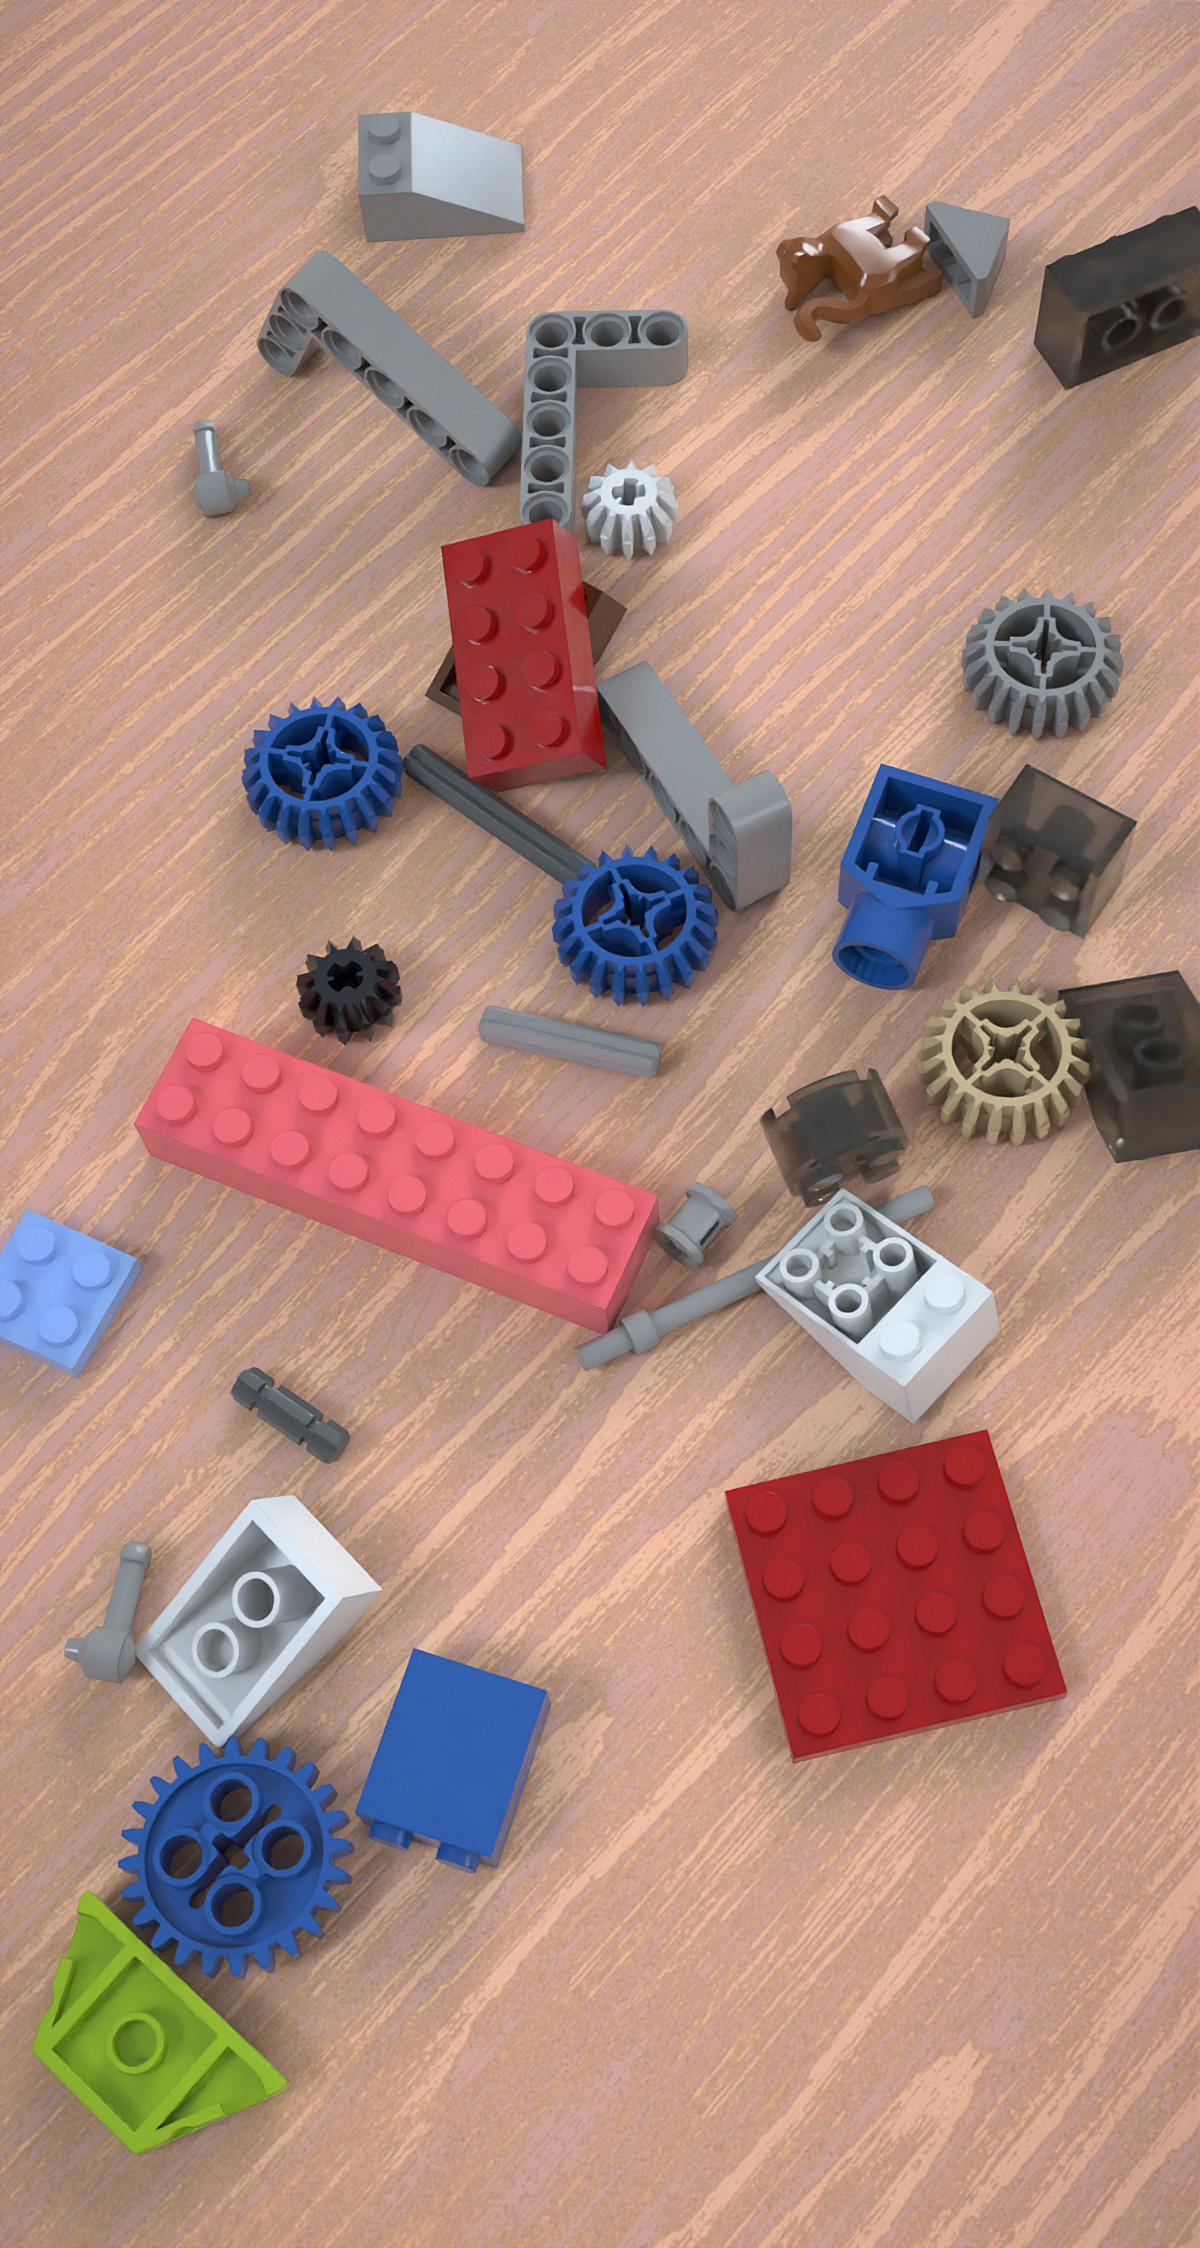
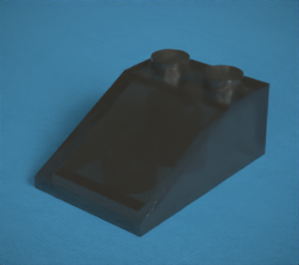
(1141, 1062)

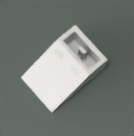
(882, 1303)

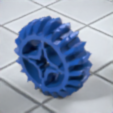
(336, 787)
(616, 953)

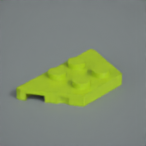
(143, 2040)

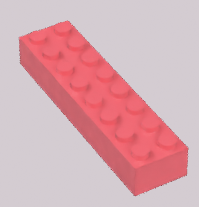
(400, 1175)

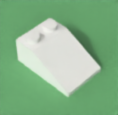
(255, 1617)

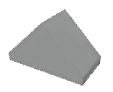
(967, 250)

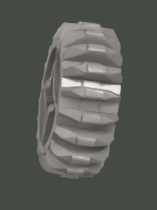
(1078, 658)

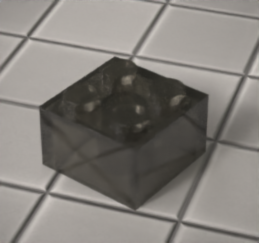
(1055, 851)

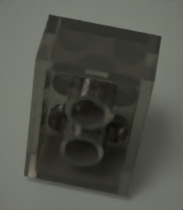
(1121, 299)

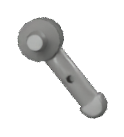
(214, 488)
(110, 1650)

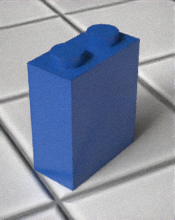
(453, 1761)

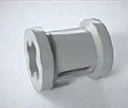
(694, 1225)

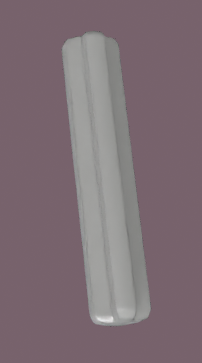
(570, 1041)

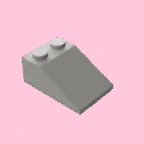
(436, 179)

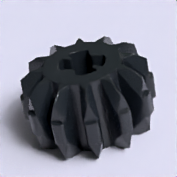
(349, 990)

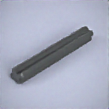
(494, 814)

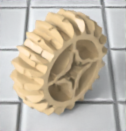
(999, 1030)

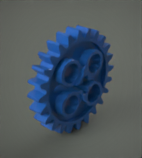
(282, 1898)

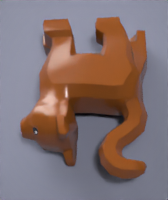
(861, 265)

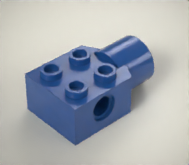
(907, 874)

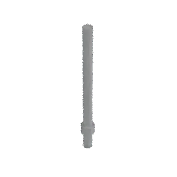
(642, 1329)

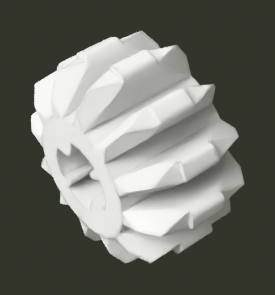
(629, 509)

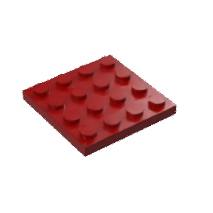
(893, 1596)

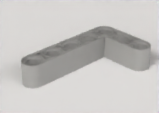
(337, 311)
(584, 352)
(732, 831)

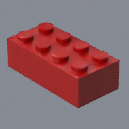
(523, 656)

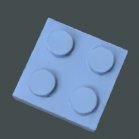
(60, 1291)

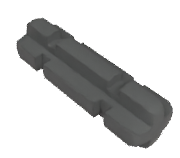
(290, 1415)

